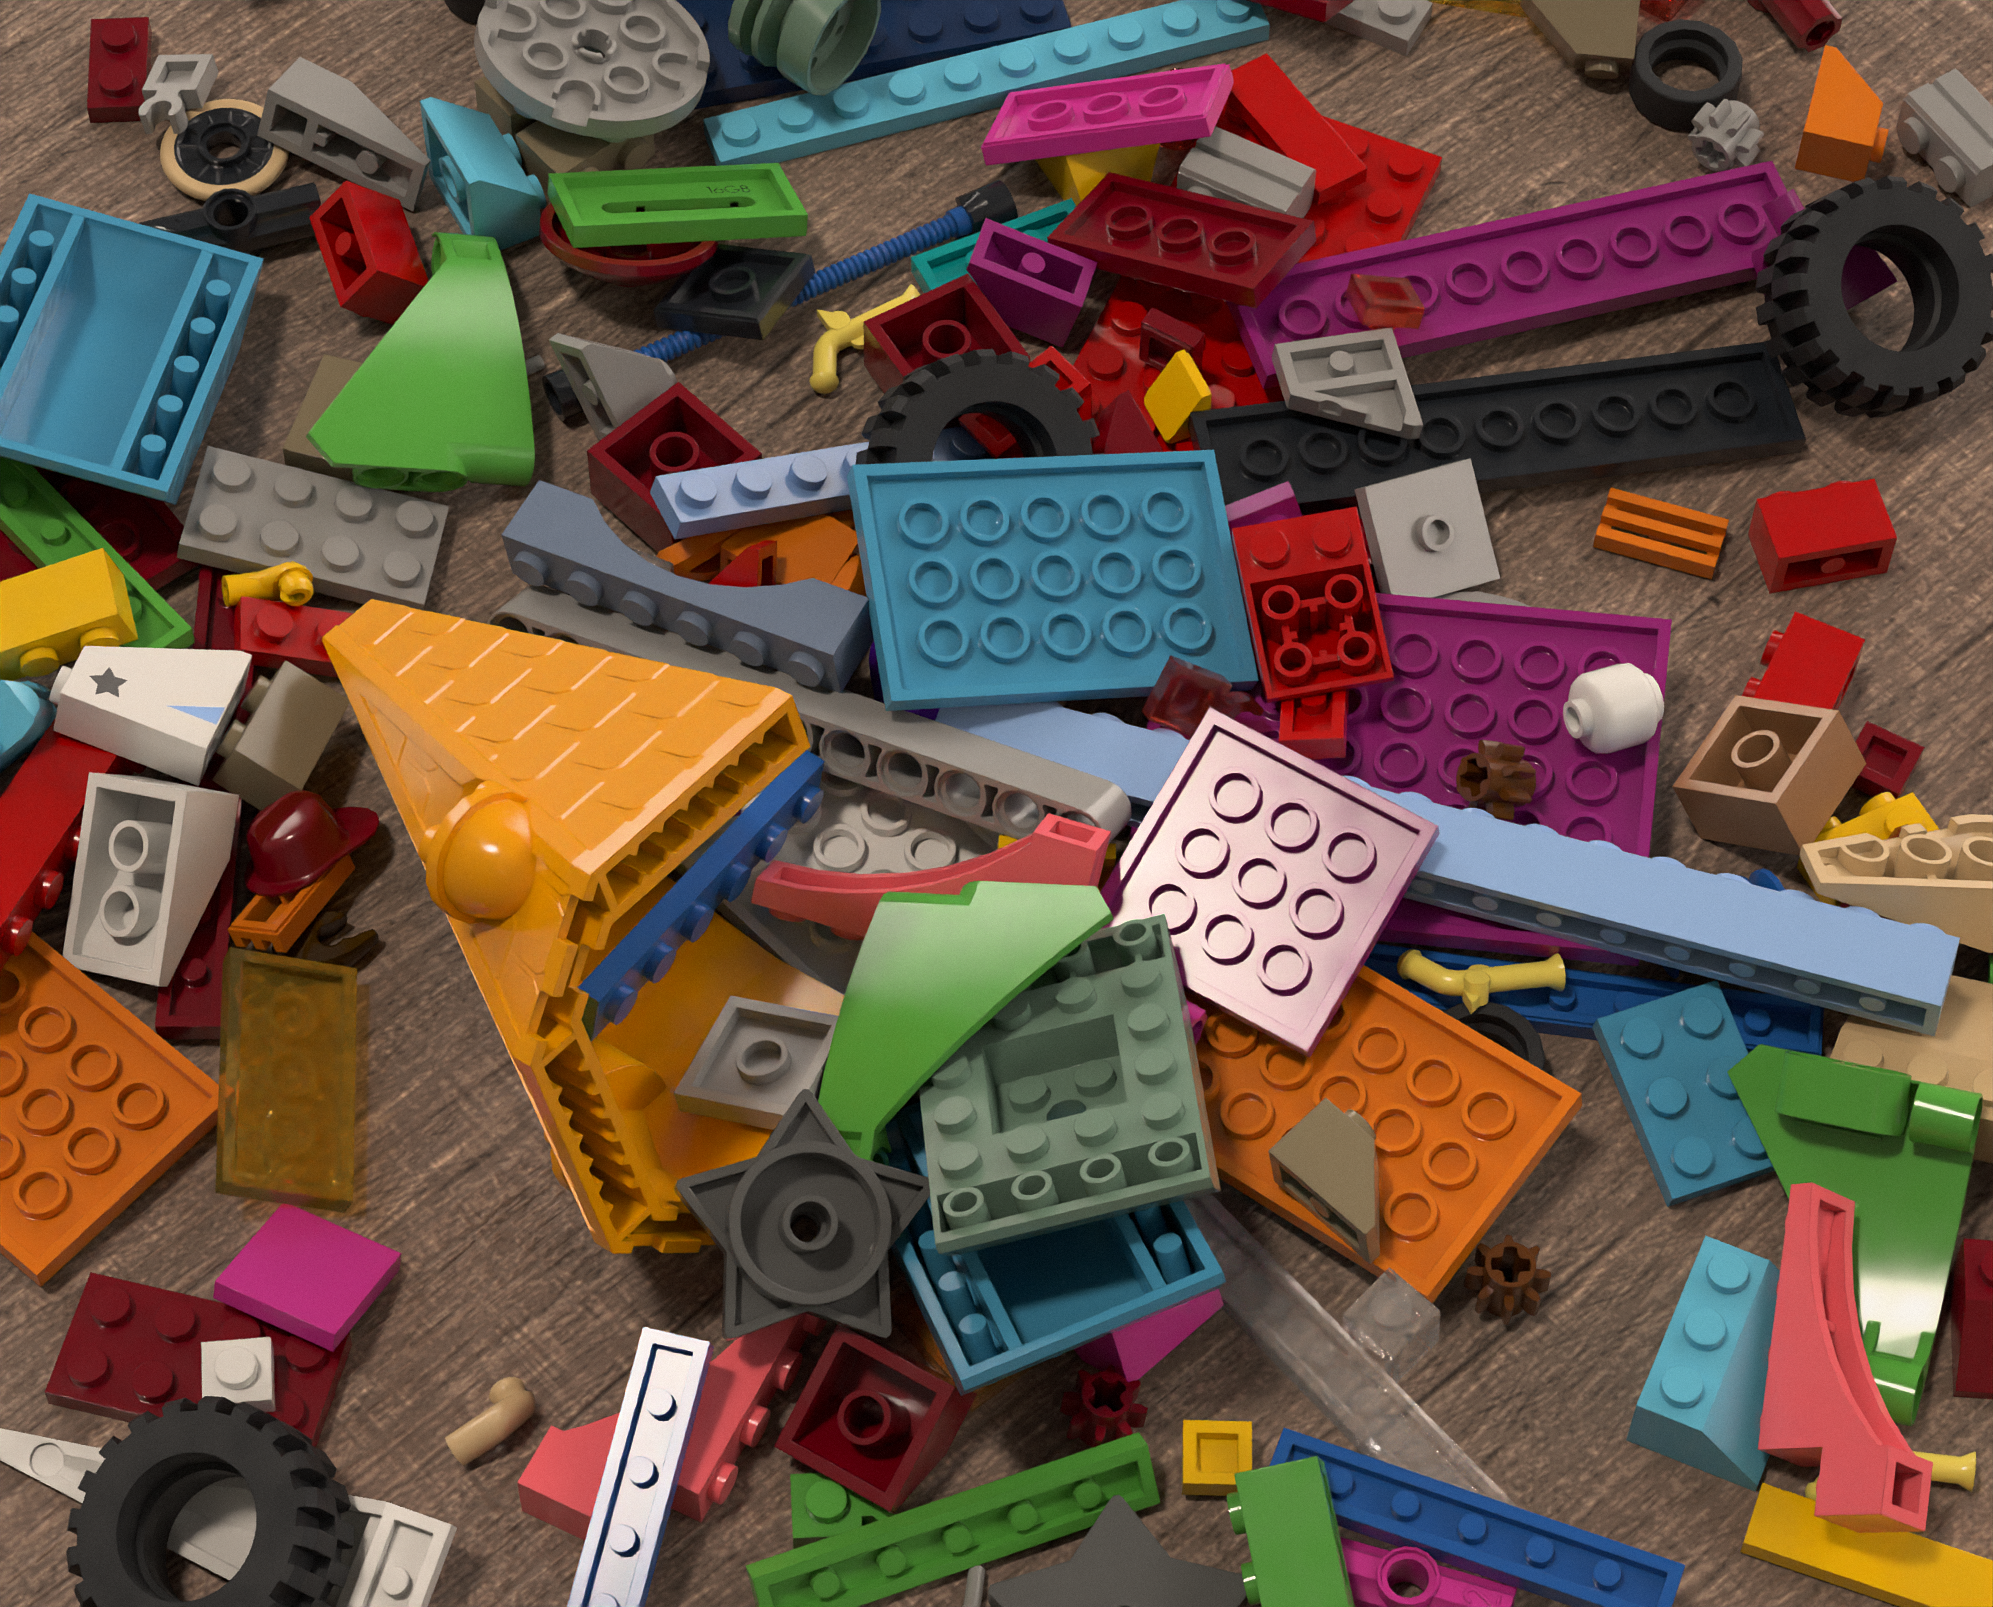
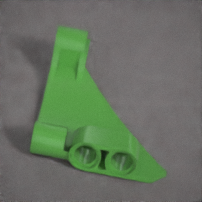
(442, 387)
(931, 980)
(1907, 1165)

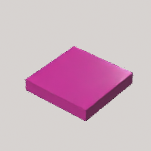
(307, 1276)

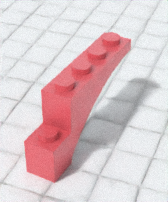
(1053, 854)
(1819, 1382)
(732, 1413)

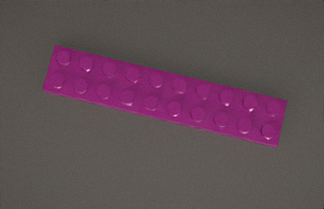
(1534, 266)

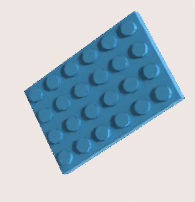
(1047, 577)

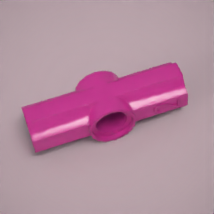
(1376, 1570)

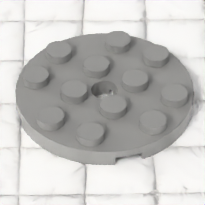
(642, 86)

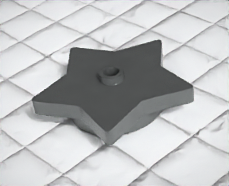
(856, 1216)
(1121, 1568)

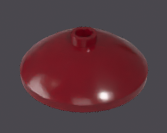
(626, 263)

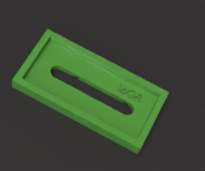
(597, 205)

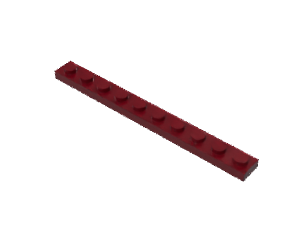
(194, 996)

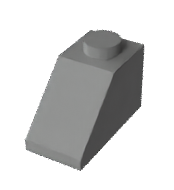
(610, 380)

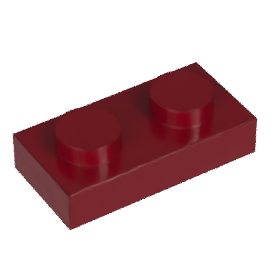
(118, 68)

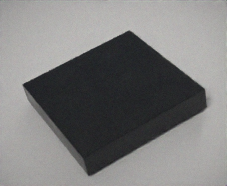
(735, 292)

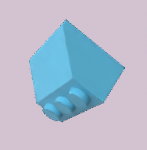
(1713, 1368)

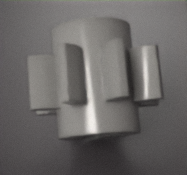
(1725, 135)

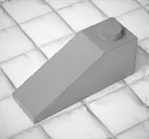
(343, 132)

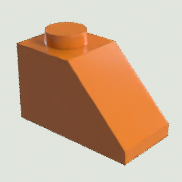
(1841, 122)

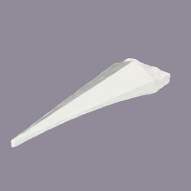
(393, 1553)

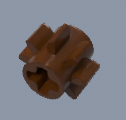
(1496, 779)
(1510, 1261)

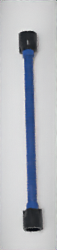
(988, 201)

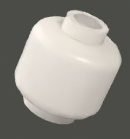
(1613, 708)

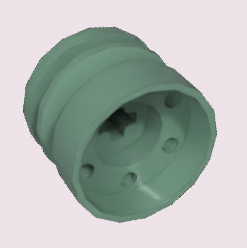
(807, 40)

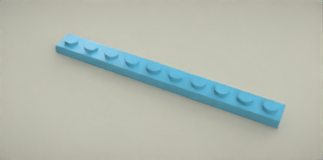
(982, 80)

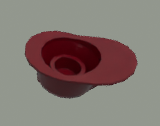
(300, 840)

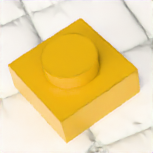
(1213, 1455)

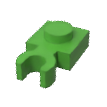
(827, 1508)

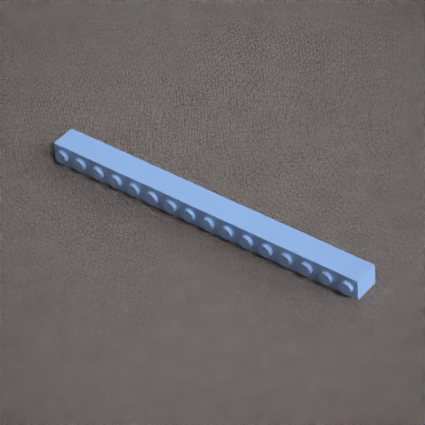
(1572, 886)

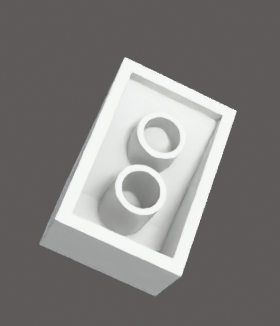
(144, 873)

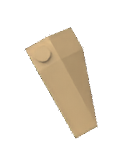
(1916, 877)

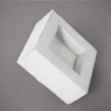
(240, 1371)

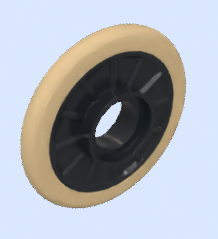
(198, 173)

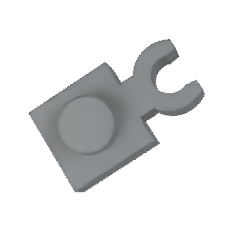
(176, 86)

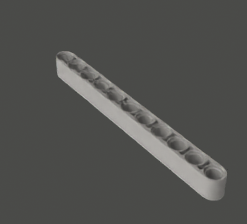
(856, 734)

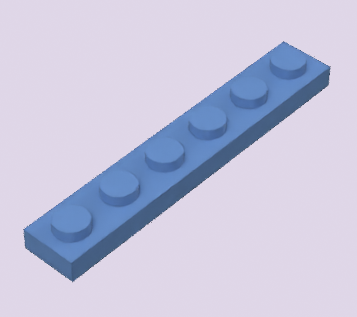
(776, 487)

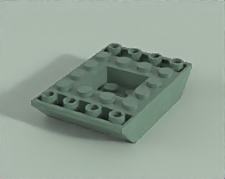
(1071, 1100)

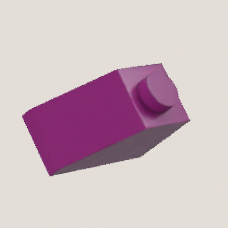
(1030, 281)

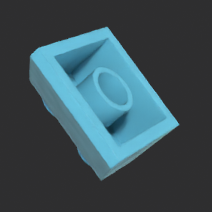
(480, 174)

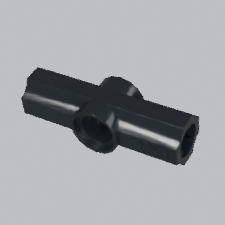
(245, 221)

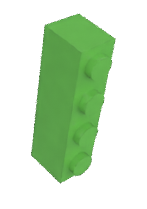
(1290, 1536)

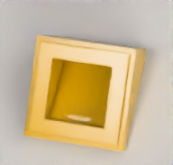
(1175, 395)

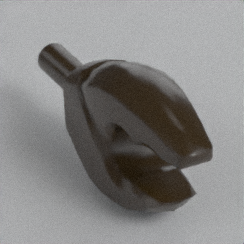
(323, 926)

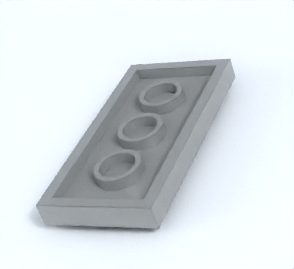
(347, 535)

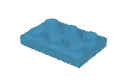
(1677, 1091)

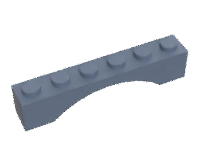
(794, 627)

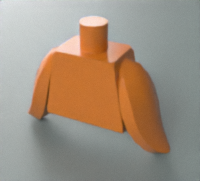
(806, 548)

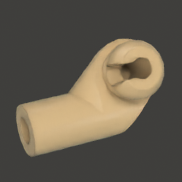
(510, 1410)

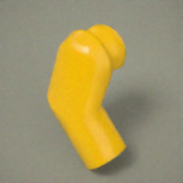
(283, 582)

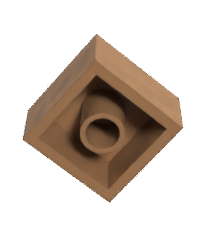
(1769, 774)

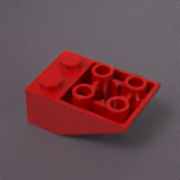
(1311, 605)

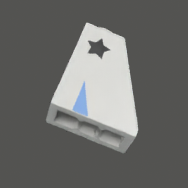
(152, 703)

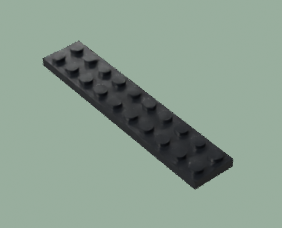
(1521, 428)

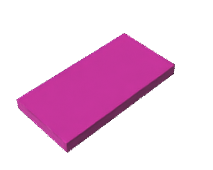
(1108, 114)

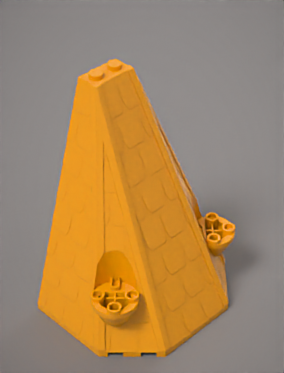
(547, 815)

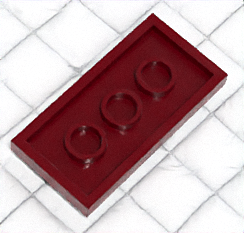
(1184, 239)
(142, 1348)

